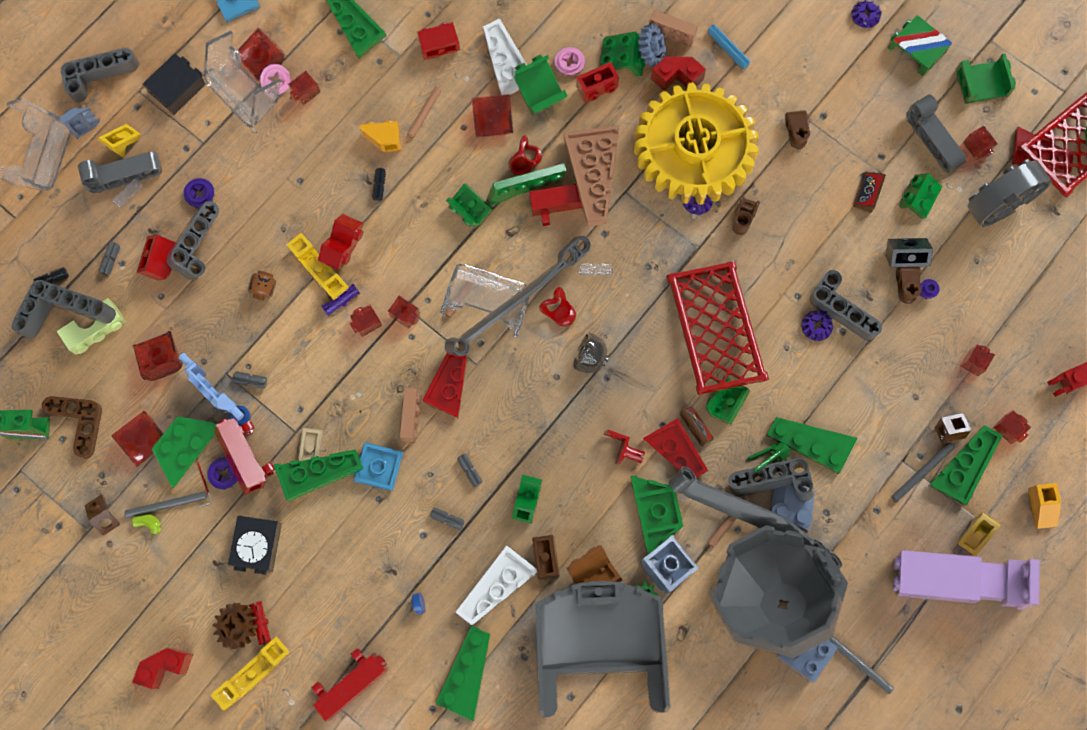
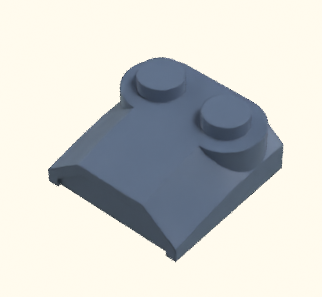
(788, 505)
(668, 565)

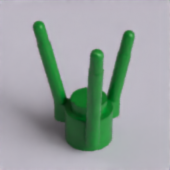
(778, 454)

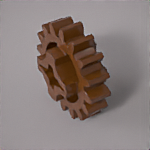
(235, 625)

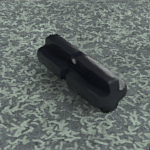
(378, 189)
(56, 275)

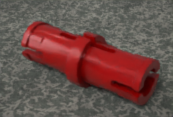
(261, 622)

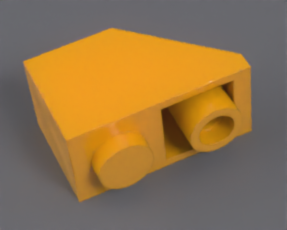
(383, 135)
(1045, 505)

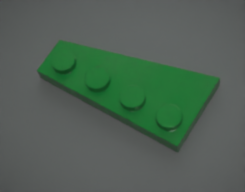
(357, 25)
(524, 183)
(817, 444)
(965, 470)
(312, 474)
(464, 681)

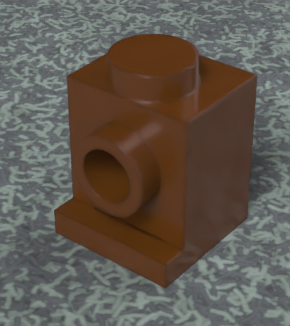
(953, 428)

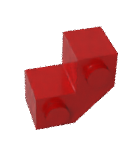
(677, 68)
(344, 236)
(152, 669)

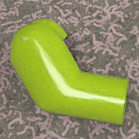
(149, 521)

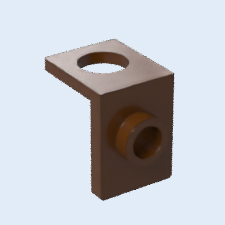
(97, 511)

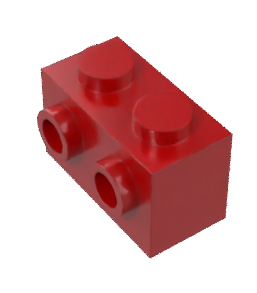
(438, 40)
(597, 82)
(153, 257)

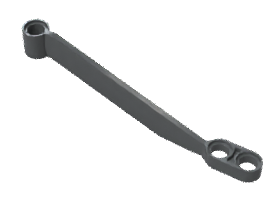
(519, 297)
(686, 483)

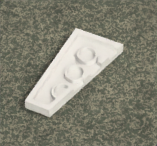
(503, 55)
(498, 582)

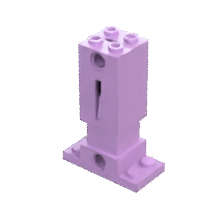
(966, 579)

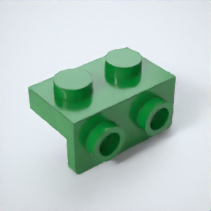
(921, 194)
(469, 206)
(727, 402)

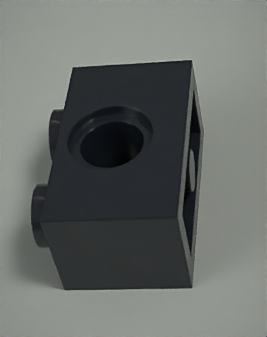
(909, 252)

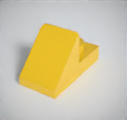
(120, 138)
(978, 533)

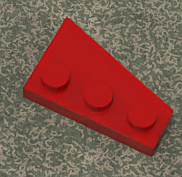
(1023, 135)
(447, 385)
(677, 447)

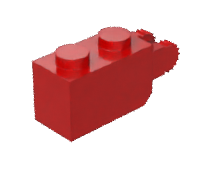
(1070, 380)

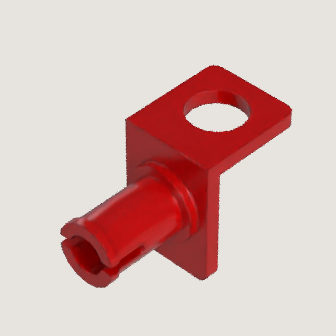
(625, 450)

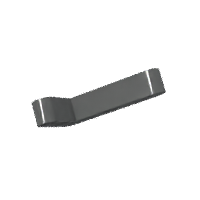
(44, 296)

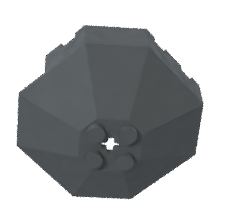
(772, 569)

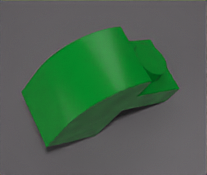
(527, 499)

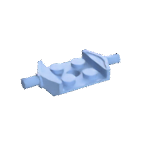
(196, 376)

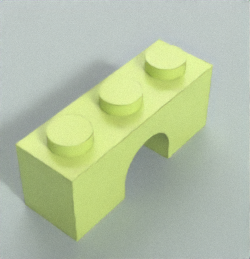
(79, 339)

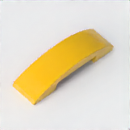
(320, 272)
(250, 674)

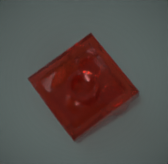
(260, 52)
(492, 116)
(157, 357)
(138, 437)

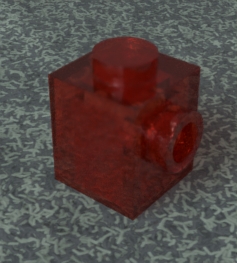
(303, 88)
(980, 143)
(404, 312)
(364, 320)
(977, 360)
(1013, 427)

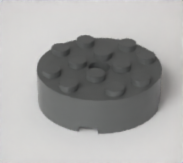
(1008, 192)

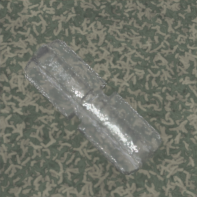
(130, 190)
(600, 269)

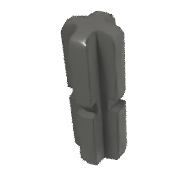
(111, 254)
(245, 378)
(471, 473)
(450, 520)

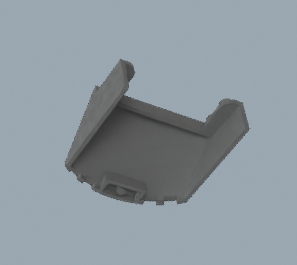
(601, 631)

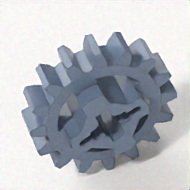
(652, 45)

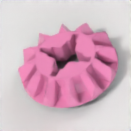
(564, 55)
(282, 74)

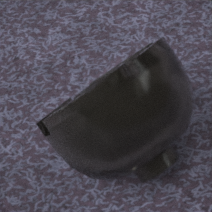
(591, 354)

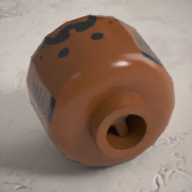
(262, 285)

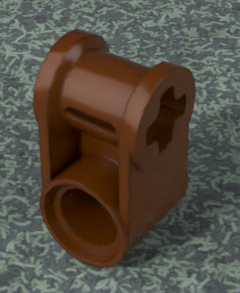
(797, 128)
(745, 212)
(908, 283)

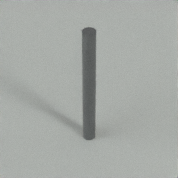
(922, 472)
(165, 504)
(862, 666)

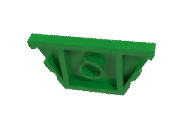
(182, 445)
(657, 511)

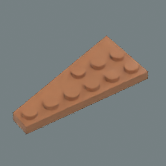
(592, 163)

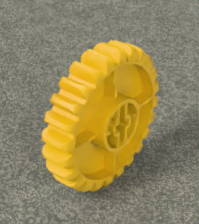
(676, 160)

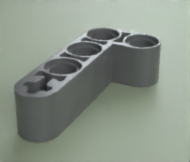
(121, 62)
(933, 133)
(118, 173)
(195, 238)
(847, 308)
(771, 482)

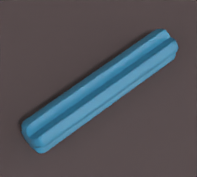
(728, 46)

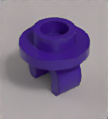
(929, 289)

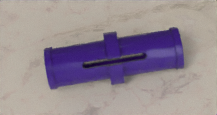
(340, 301)

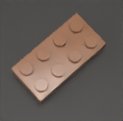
(674, 28)
(410, 415)

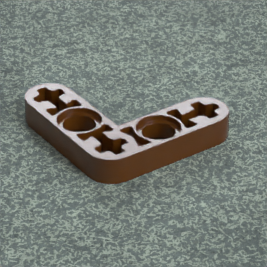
(84, 419)

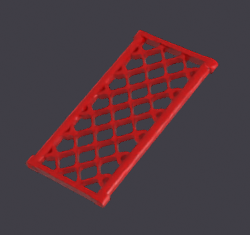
(1024, 147)
(701, 388)

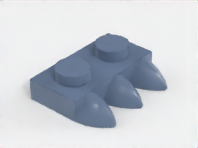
(79, 121)

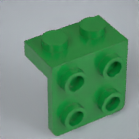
(623, 52)

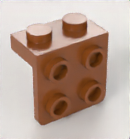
(593, 567)

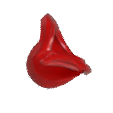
(519, 163)
(564, 314)

